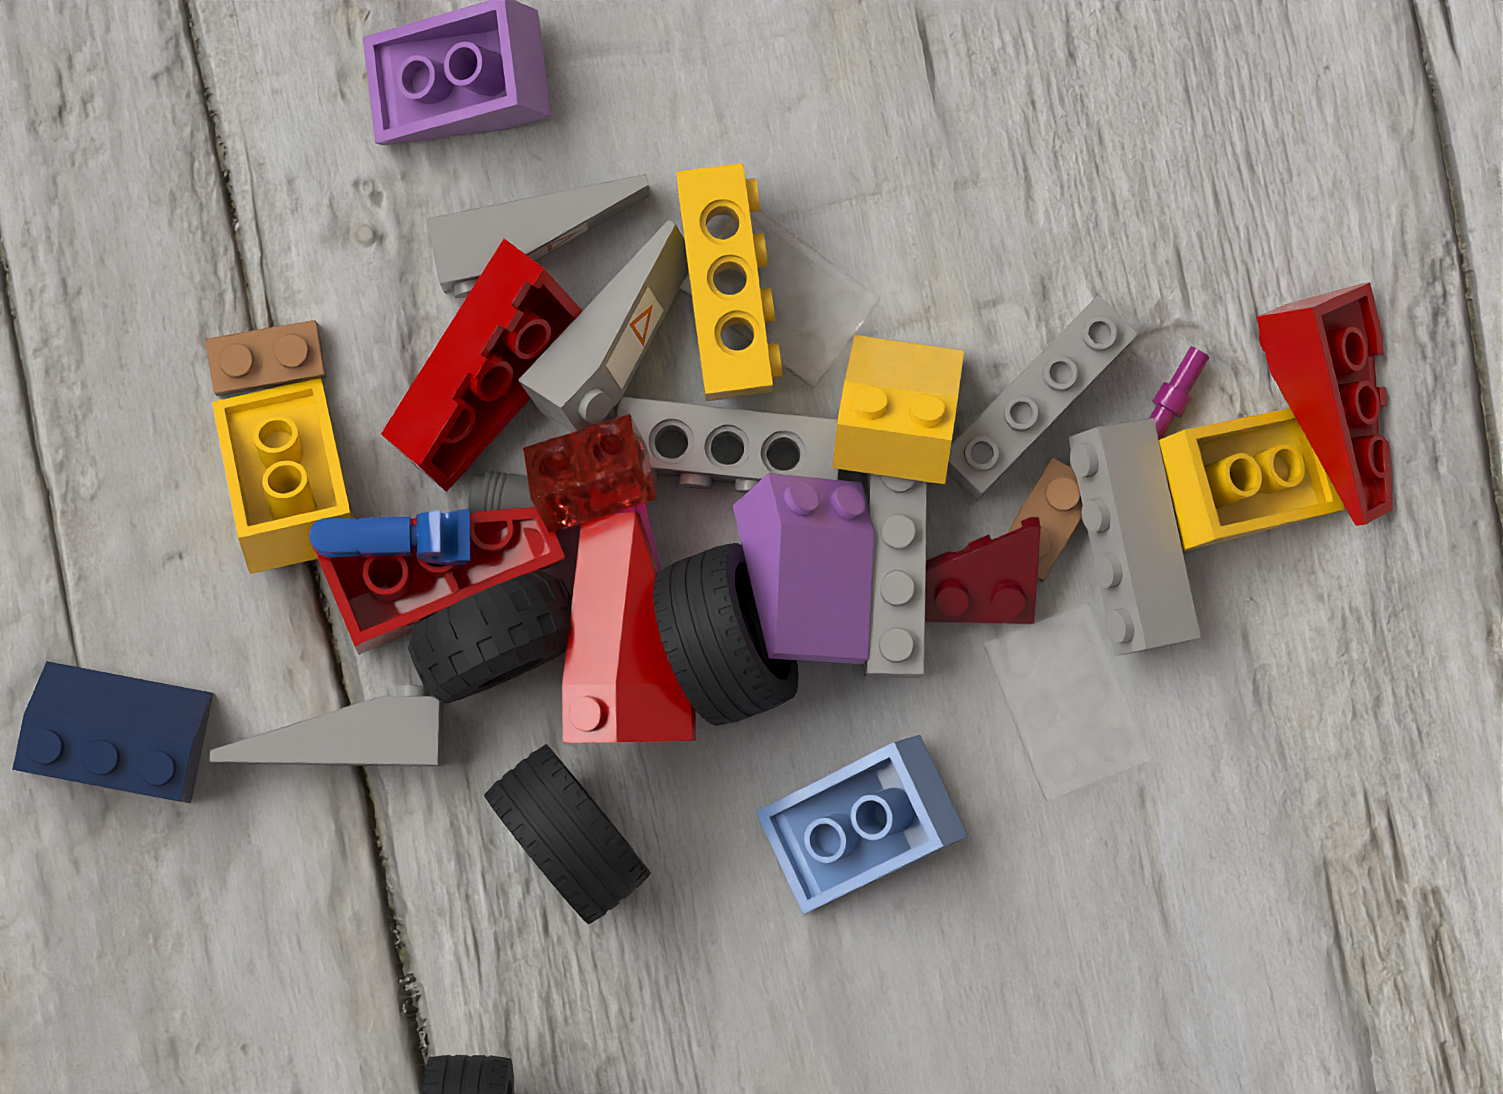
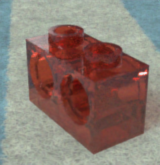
(589, 473)

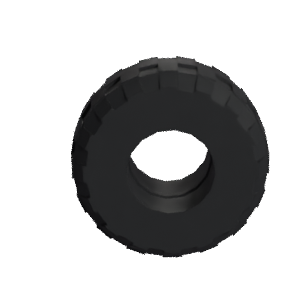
(492, 636)

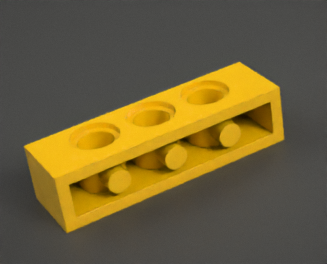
(701, 197)

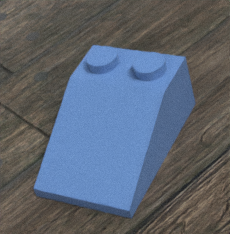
(861, 823)

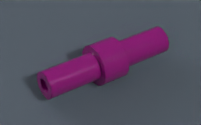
(1173, 397)

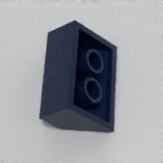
(114, 732)

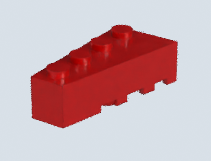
(473, 373)

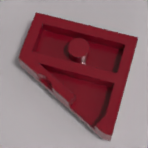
(986, 579)

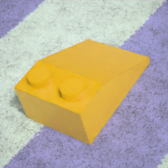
(898, 409)
(280, 470)
(1244, 478)

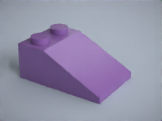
(457, 73)
(809, 566)

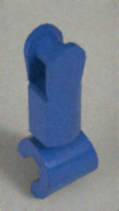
(437, 535)

